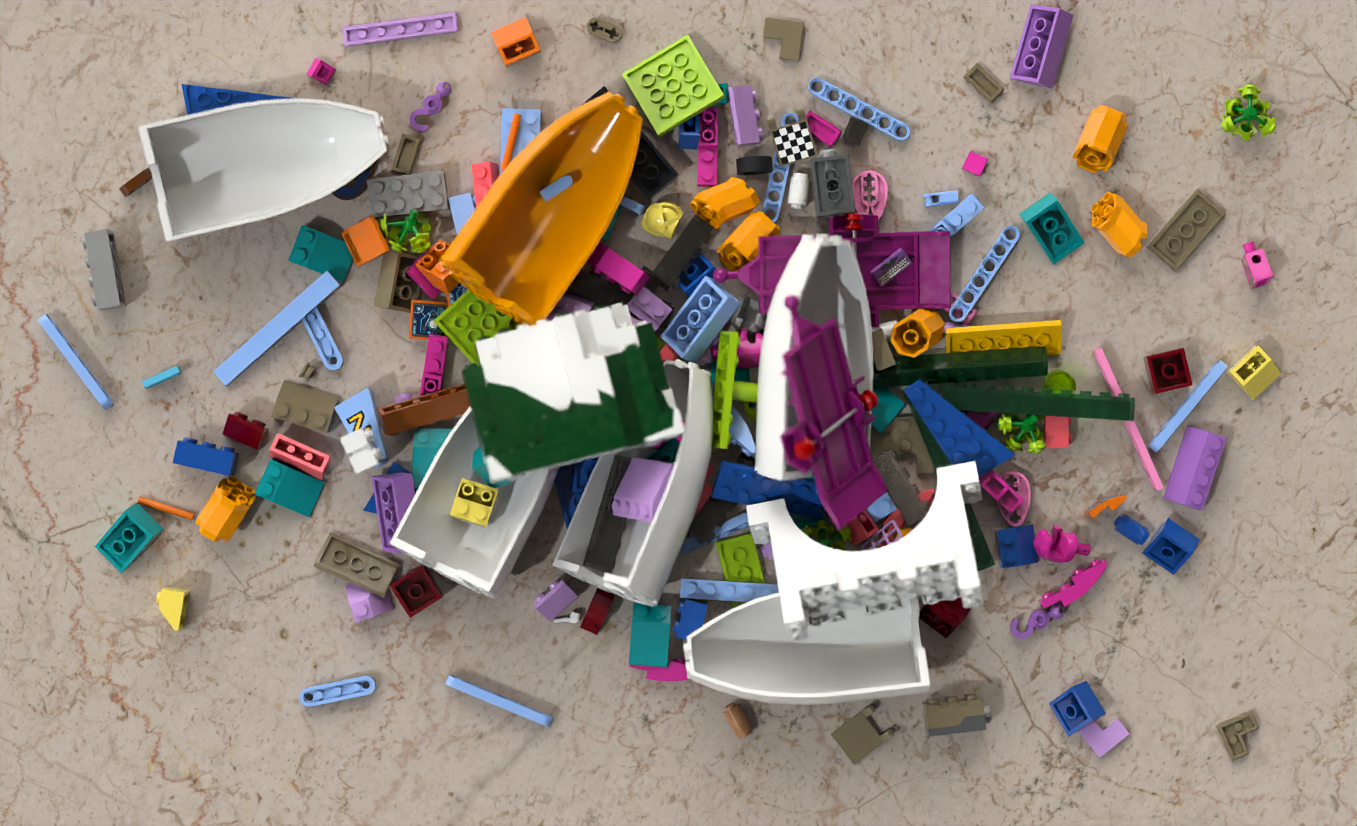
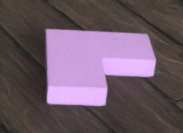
(1103, 740)

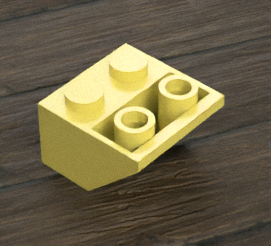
(1254, 372)
(473, 503)

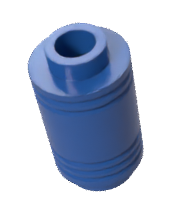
(1131, 529)

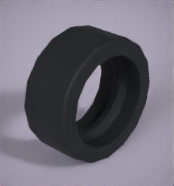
(754, 165)

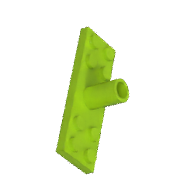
(727, 389)

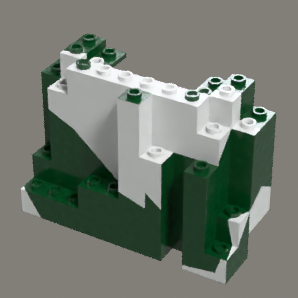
(568, 392)

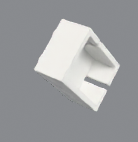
(363, 449)

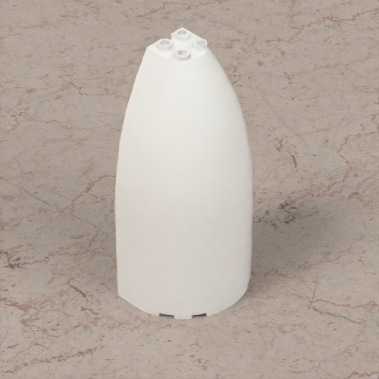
(256, 160)
(828, 287)
(646, 547)
(458, 549)
(840, 662)

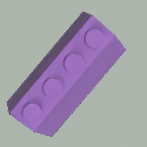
(1041, 46)
(1194, 468)
(392, 498)

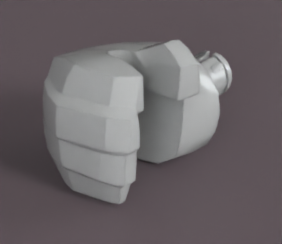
(748, 315)

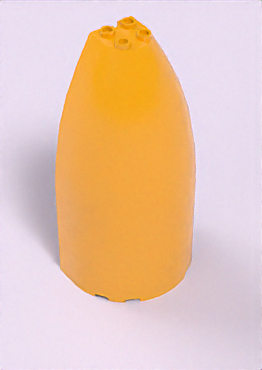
(531, 249)

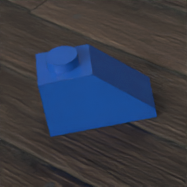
(689, 134)

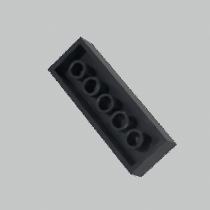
(650, 169)

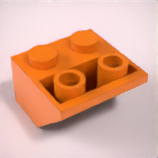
(516, 42)
(365, 241)
(431, 268)

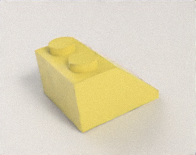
(173, 606)

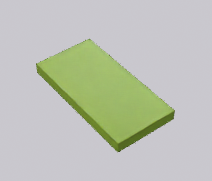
(740, 561)

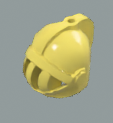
(662, 219)

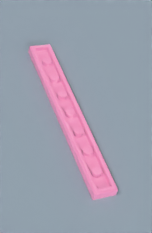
(1130, 425)

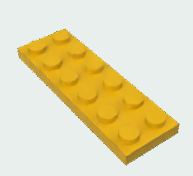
(1006, 337)

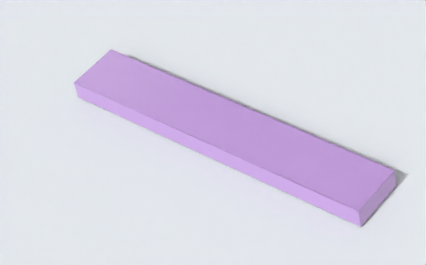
(400, 29)

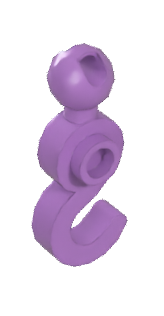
(432, 105)
(1037, 619)

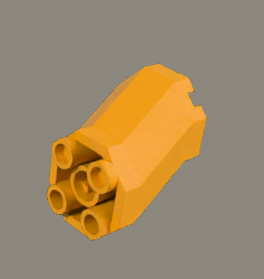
(1100, 139)
(724, 202)
(1118, 224)
(743, 242)
(917, 332)
(225, 509)

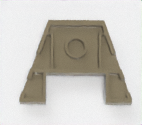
(903, 438)

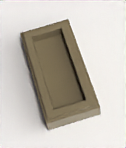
(983, 83)
(406, 154)

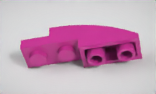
(707, 148)
(434, 364)
(1000, 490)
(1081, 581)
(674, 672)

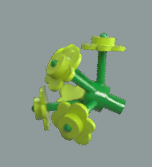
(414, 223)

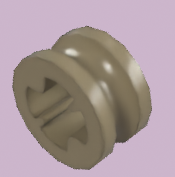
(307, 371)

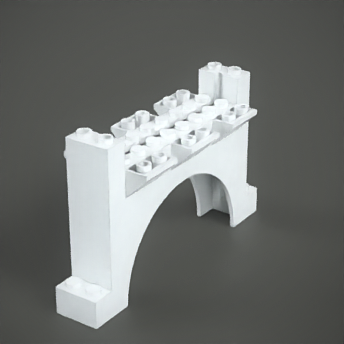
(927, 562)

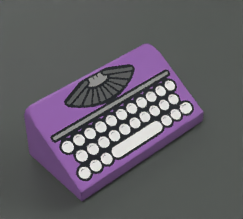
(891, 267)

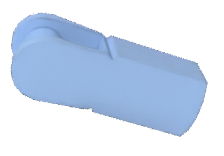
(556, 187)
(944, 198)

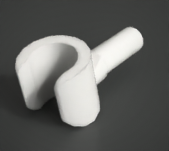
(574, 618)

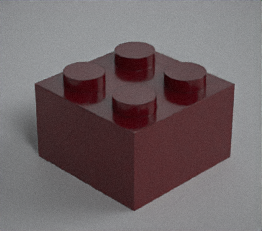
(1168, 371)
(416, 590)

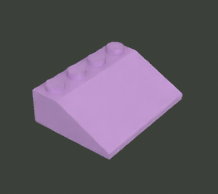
(642, 489)

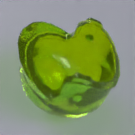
(1058, 381)

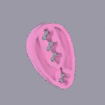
(880, 193)
(1023, 490)

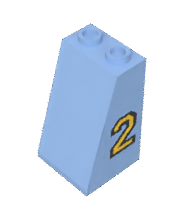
(362, 412)

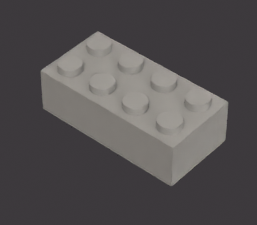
(403, 193)
(104, 269)

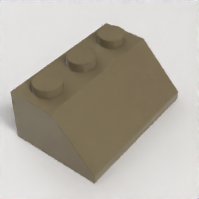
(394, 285)
(305, 406)

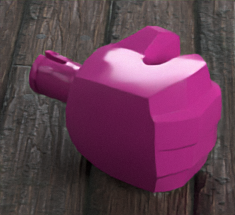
(747, 353)
(1060, 546)

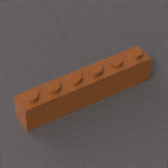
(423, 410)

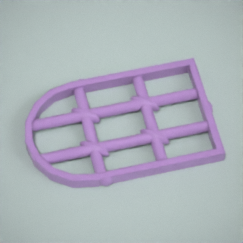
(885, 538)

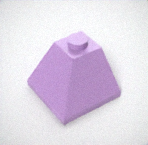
(366, 604)

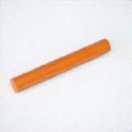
(510, 142)
(165, 508)

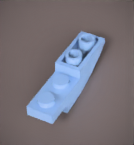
(959, 215)
(741, 435)

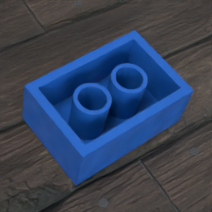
(206, 456)

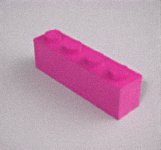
(617, 269)

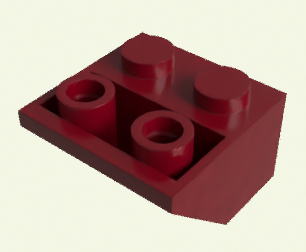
(245, 431)
(944, 615)

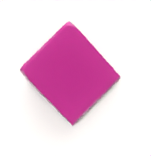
(321, 71)
(974, 163)

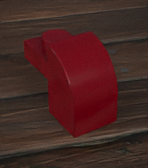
(597, 611)

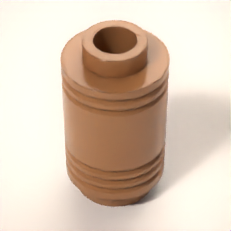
(738, 720)

